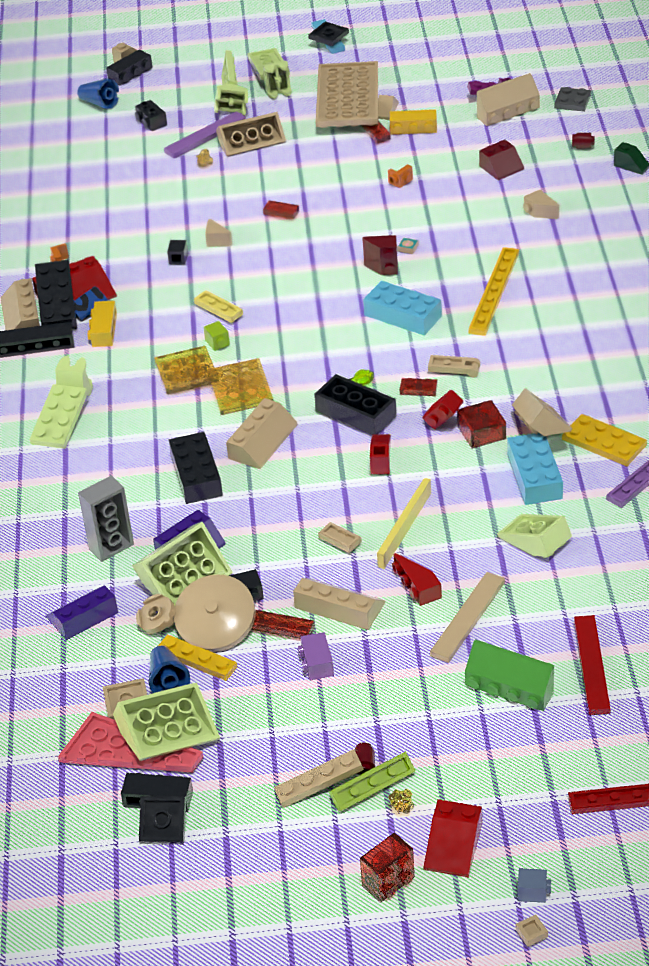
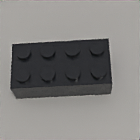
(55, 293)
(355, 404)
(195, 467)

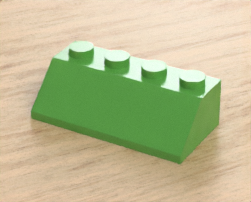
(510, 675)

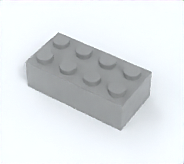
(106, 518)

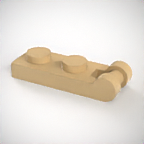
(454, 365)

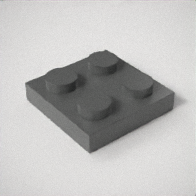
(572, 99)

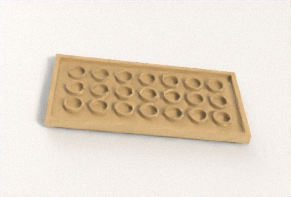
(347, 94)

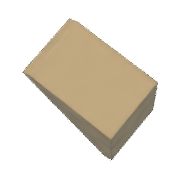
(385, 105)
(217, 235)

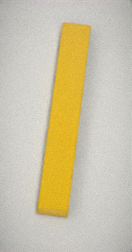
(493, 291)

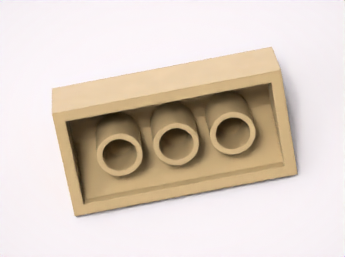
(507, 99)
(250, 134)
(20, 305)
(539, 415)
(261, 434)
(337, 603)

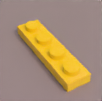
(200, 658)

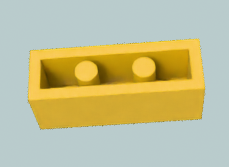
(413, 122)
(102, 324)

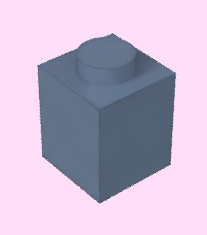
(533, 885)

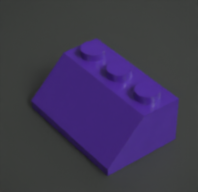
(194, 518)
(84, 612)

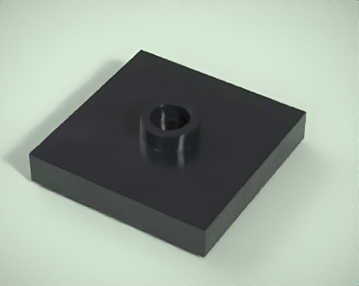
(328, 33)
(162, 819)

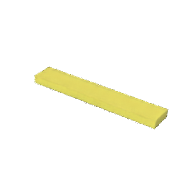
(404, 523)

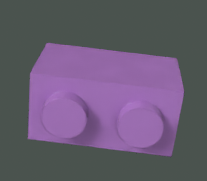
(316, 656)

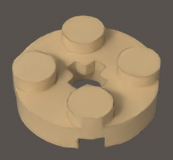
(164, 617)

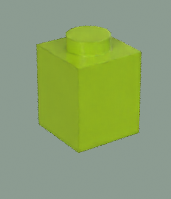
(216, 335)

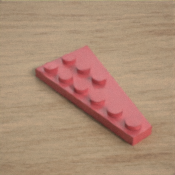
(102, 744)

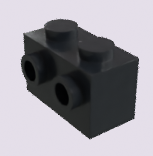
(150, 115)

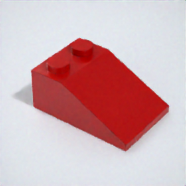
(453, 838)

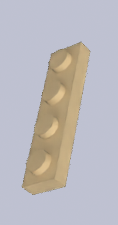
(318, 778)

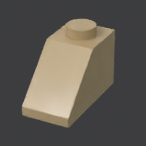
(121, 50)
(541, 205)

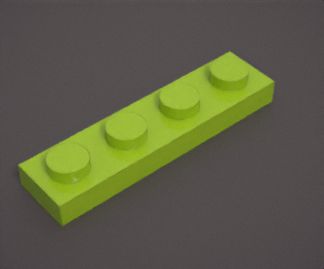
(372, 781)

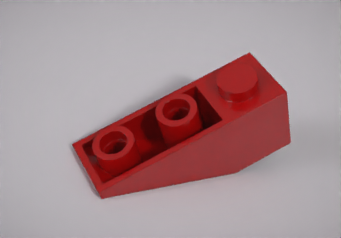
(380, 453)
(420, 581)

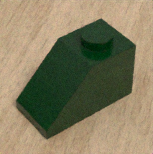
(630, 158)

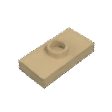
(339, 537)

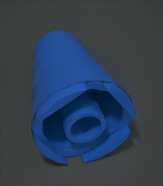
(100, 92)
(166, 670)

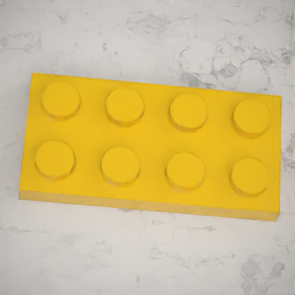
(605, 440)

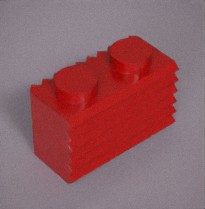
(443, 409)

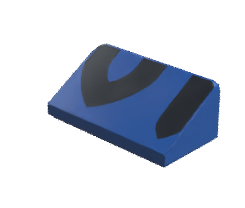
(86, 302)

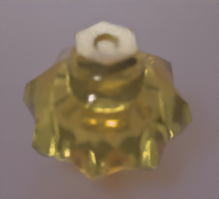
(204, 158)
(401, 801)

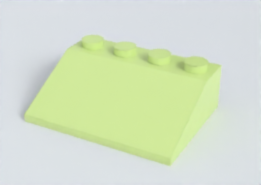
(181, 562)
(165, 721)

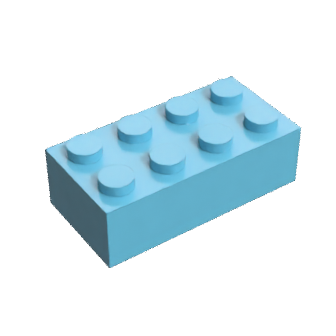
(402, 307)
(535, 468)

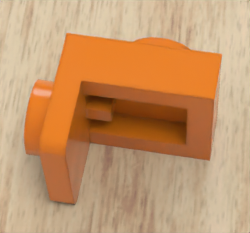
(400, 177)
(59, 252)

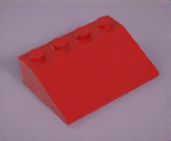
(86, 275)

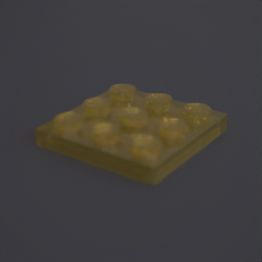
(184, 369)
(239, 386)

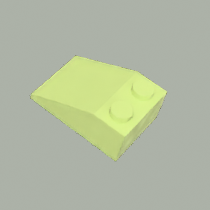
(537, 533)

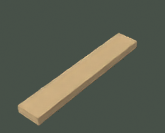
(467, 617)

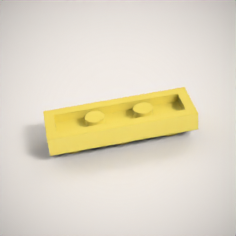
(218, 306)

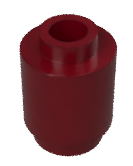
(583, 140)
(366, 756)

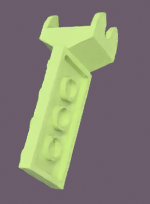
(272, 70)
(229, 95)
(62, 404)

